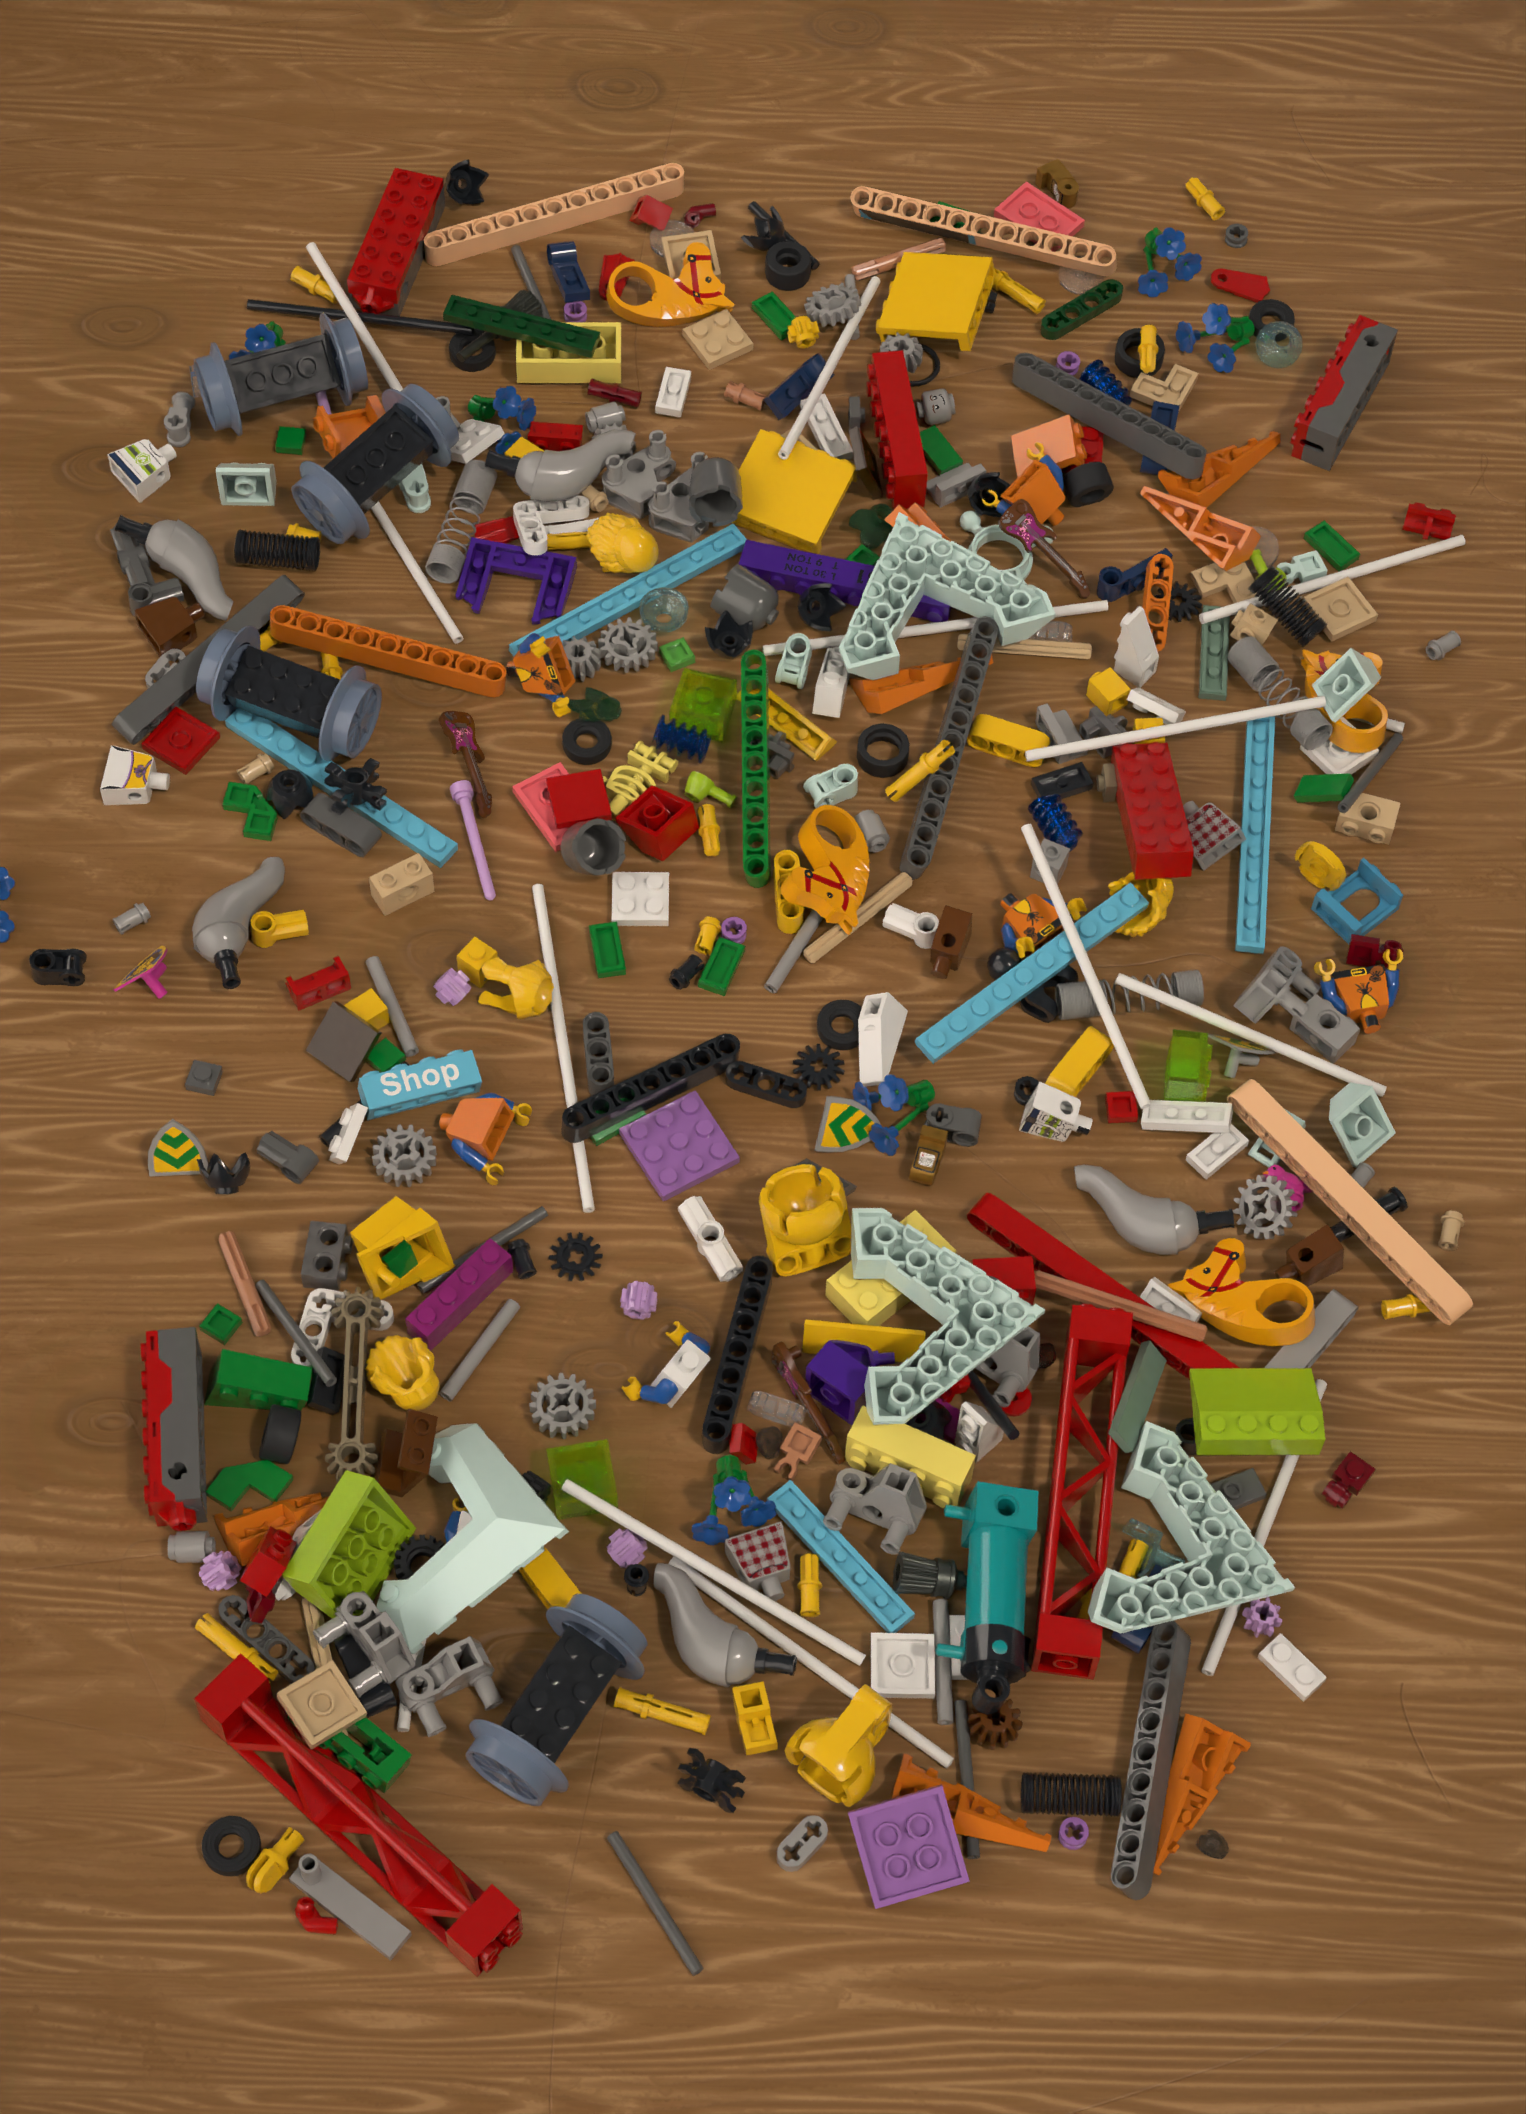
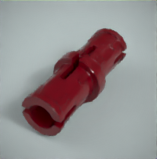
(614, 393)

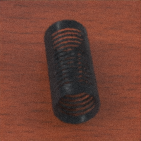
(311, 549)
(1289, 619)
(1112, 1798)

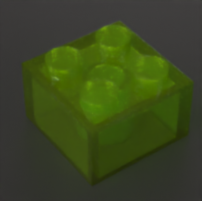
(704, 702)
(1187, 1066)
(587, 1466)

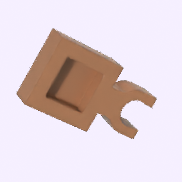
(800, 1447)

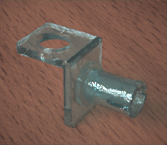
(1155, 1554)

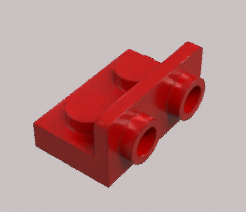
(555, 435)

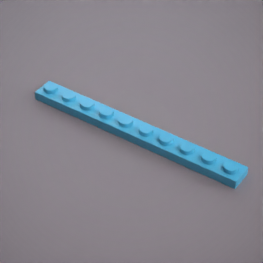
(628, 595)
(302, 758)
(1256, 829)
(1029, 974)

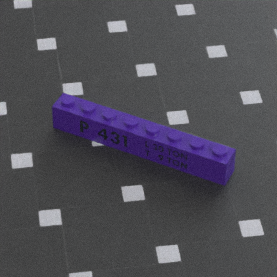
(798, 570)

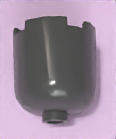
(715, 491)
(747, 598)
(593, 847)

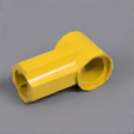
(279, 927)

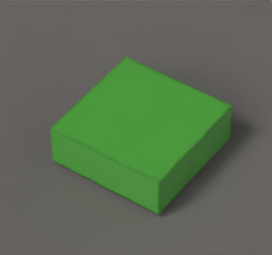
(677, 654)

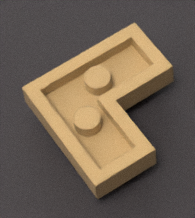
(1172, 391)
(1214, 579)

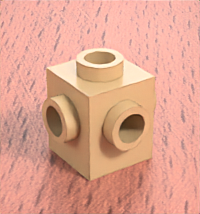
(1252, 623)

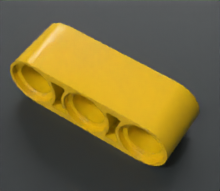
(1006, 739)
(786, 924)
(1081, 1062)
(549, 1580)

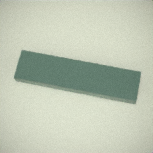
(1213, 658)
(1137, 1397)

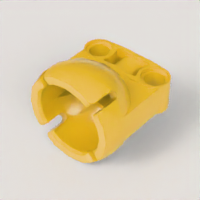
(805, 1219)
(841, 1749)

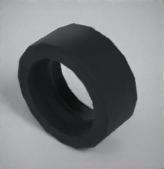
(1131, 366)
(886, 733)

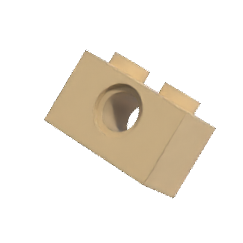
(1381, 815)
(401, 884)

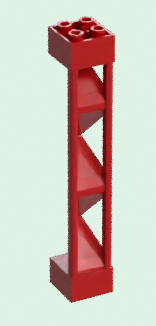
(1100, 1341)
(337, 1800)

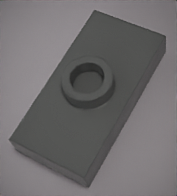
(1241, 1488)

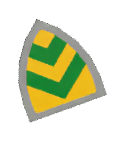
(1237, 1056)
(844, 1125)
(175, 1151)

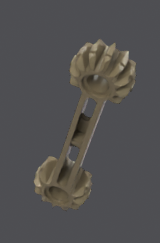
(354, 1382)

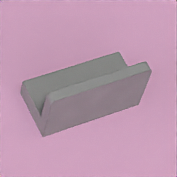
(953, 484)
(1059, 729)

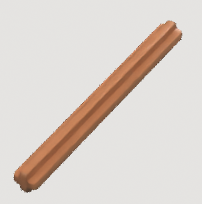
(1106, 1301)

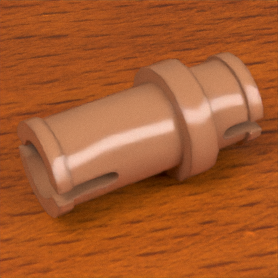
(740, 393)

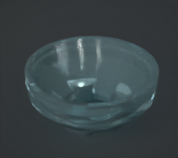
(1271, 352)
(664, 601)

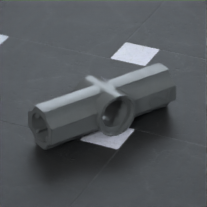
(132, 558)

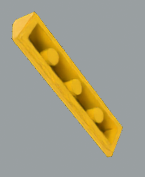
(796, 726)
(884, 1339)

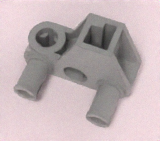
(631, 480)
(671, 507)
(1273, 987)
(1015, 1363)
(890, 1491)
(376, 1637)
(444, 1677)

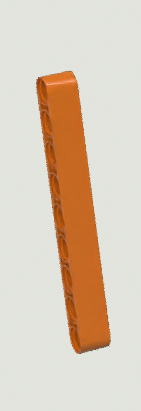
(387, 651)

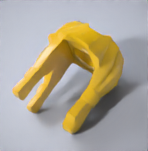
(529, 988)

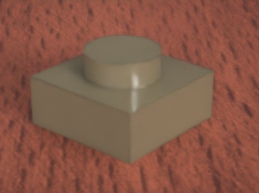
(1107, 782)

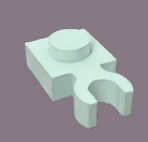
(1305, 567)

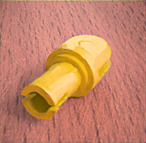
(273, 1862)

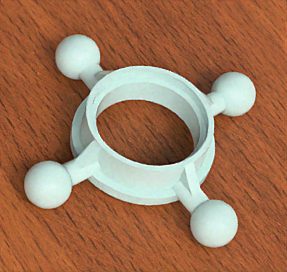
(971, 521)

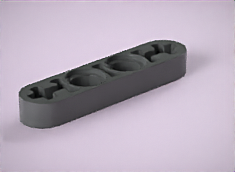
(264, 1643)

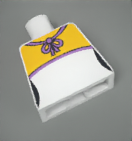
(131, 778)

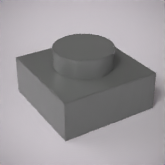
(855, 413)
(204, 1077)

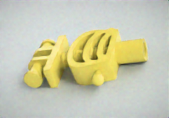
(630, 782)

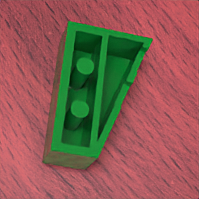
(256, 1382)

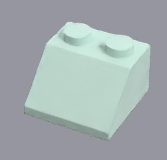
(246, 484)

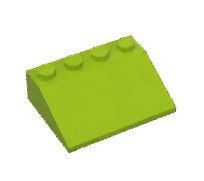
(1256, 1411)
(349, 1544)

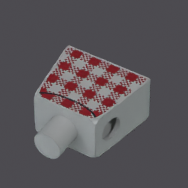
(1211, 833)
(761, 1559)

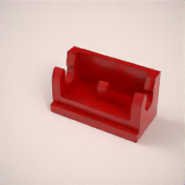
(319, 985)

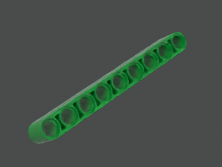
(758, 779)

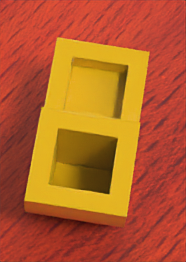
(754, 1718)

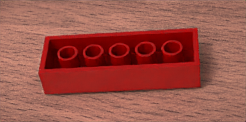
(897, 429)
(1152, 811)

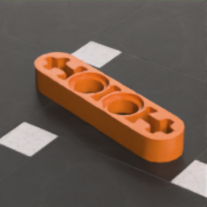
(1161, 605)

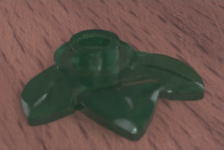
(872, 528)
(596, 706)

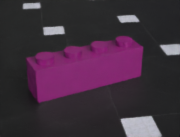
(460, 1294)

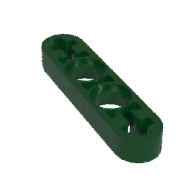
(1079, 307)

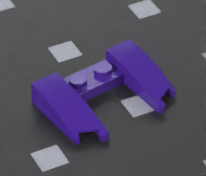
(487, 556)

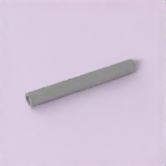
(793, 952)
(389, 999)
(479, 1350)
(942, 1664)

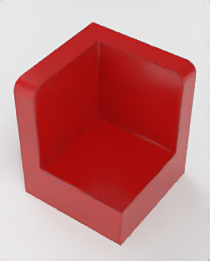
(651, 212)

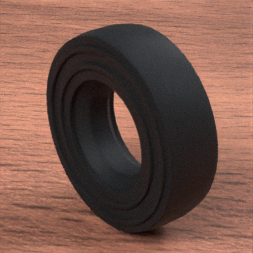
(1271, 307)
(473, 363)
(586, 756)
(828, 1035)
(227, 1826)

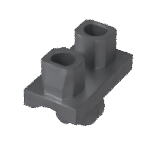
(1101, 726)
(779, 754)

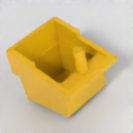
(387, 1229)

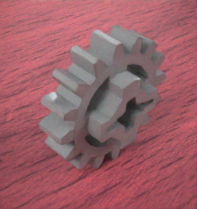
(833, 304)
(628, 645)
(404, 1155)
(1277, 1205)
(562, 1393)

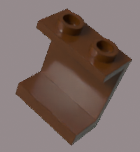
(406, 1455)

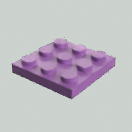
(679, 1145)
(908, 1846)

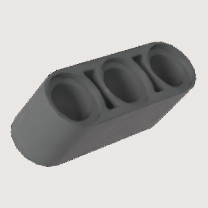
(346, 830)
(594, 1044)

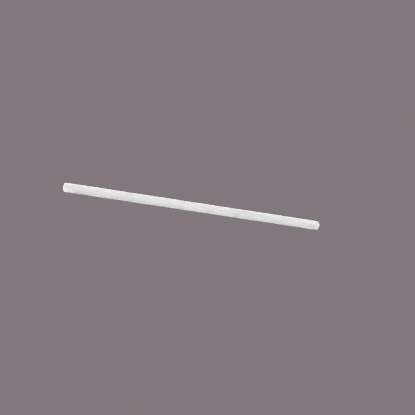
(932, 628)
(562, 1043)

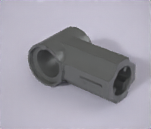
(142, 594)
(293, 1160)

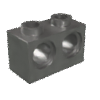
(320, 1255)

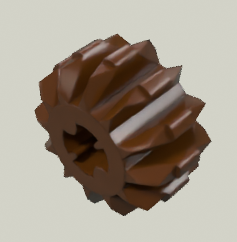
(1007, 1726)

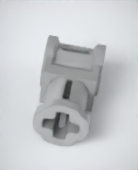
(178, 419)

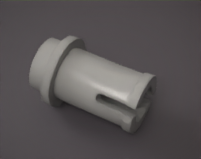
(1438, 648)
(132, 918)
(1363, 1174)

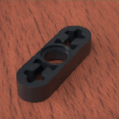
(743, 1084)

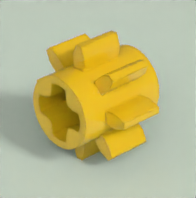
(803, 332)

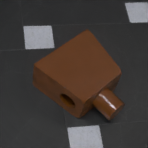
(169, 624)
(950, 941)
(1313, 1258)

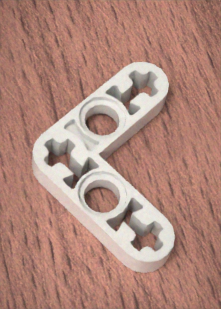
(532, 514)
(323, 1318)

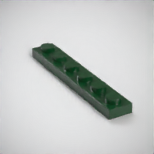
(521, 326)

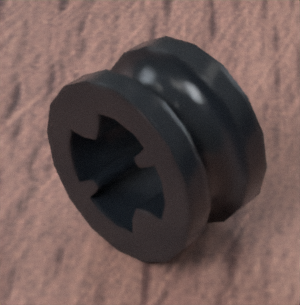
(1019, 1093)

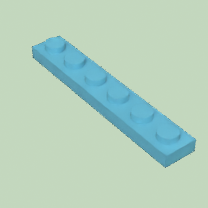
(841, 1559)

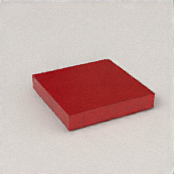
(180, 740)
(578, 798)

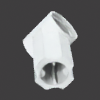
(911, 924)

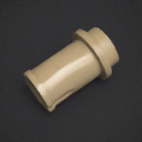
(597, 500)
(255, 768)
(1452, 1222)

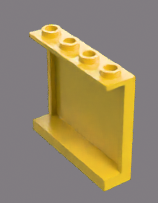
(937, 297)
(791, 496)

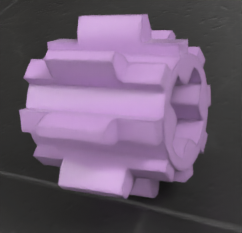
(452, 986)
(638, 1300)
(626, 1547)
(219, 1571)
(1253, 1617)

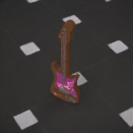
(1021, 523)
(461, 732)
(784, 1362)

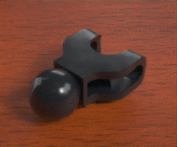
(1037, 1003)

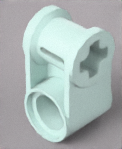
(416, 490)
(794, 666)
(828, 788)

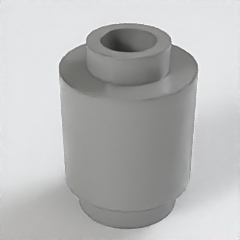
(605, 414)
(873, 830)
(190, 1546)

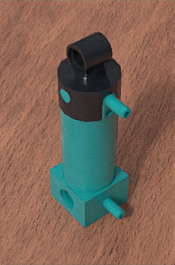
(997, 1531)

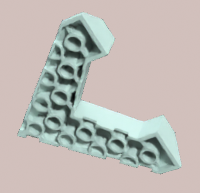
(924, 563)
(973, 1308)
(503, 1536)
(1222, 1554)

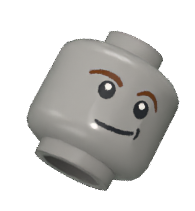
(936, 406)

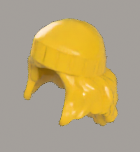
(622, 544)
(1158, 894)
(403, 1371)

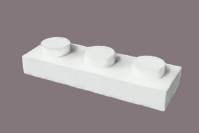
(828, 430)
(1187, 1116)

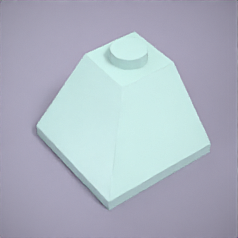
(1346, 683)
(1359, 1121)

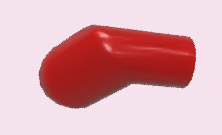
(312, 1920)

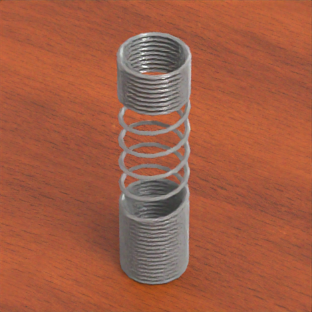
(471, 496)
(1259, 671)
(1076, 1000)

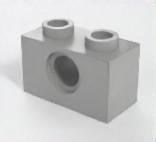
(1328, 1042)

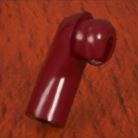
(697, 213)

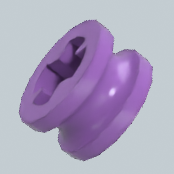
(577, 306)
(1071, 357)
(740, 927)
(1075, 1823)

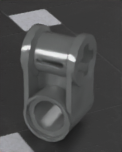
(961, 1123)

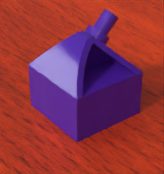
(840, 1374)

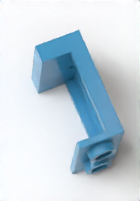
(1368, 877)

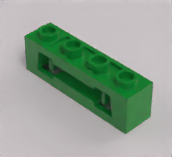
(386, 1759)

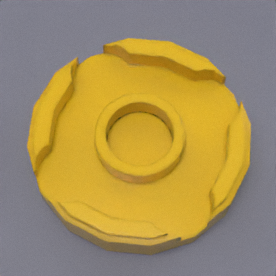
(1320, 865)

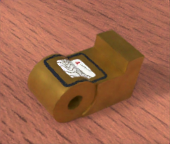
(1059, 182)
(928, 1155)

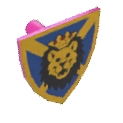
(150, 971)

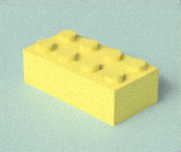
(550, 365)
(874, 1299)
(940, 1466)

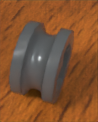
(1238, 229)

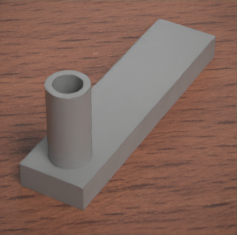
(349, 1906)

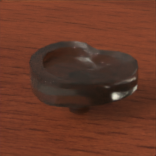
(1047, 1355)
(768, 1442)
(1213, 1845)

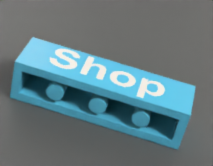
(419, 1084)

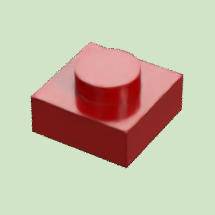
(1121, 1107)
(743, 1443)

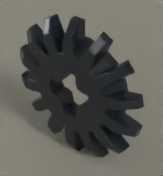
(1185, 608)
(825, 1075)
(579, 1246)

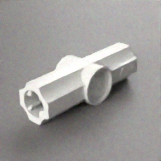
(718, 1252)

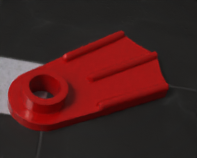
(609, 264)
(1241, 284)
(498, 530)

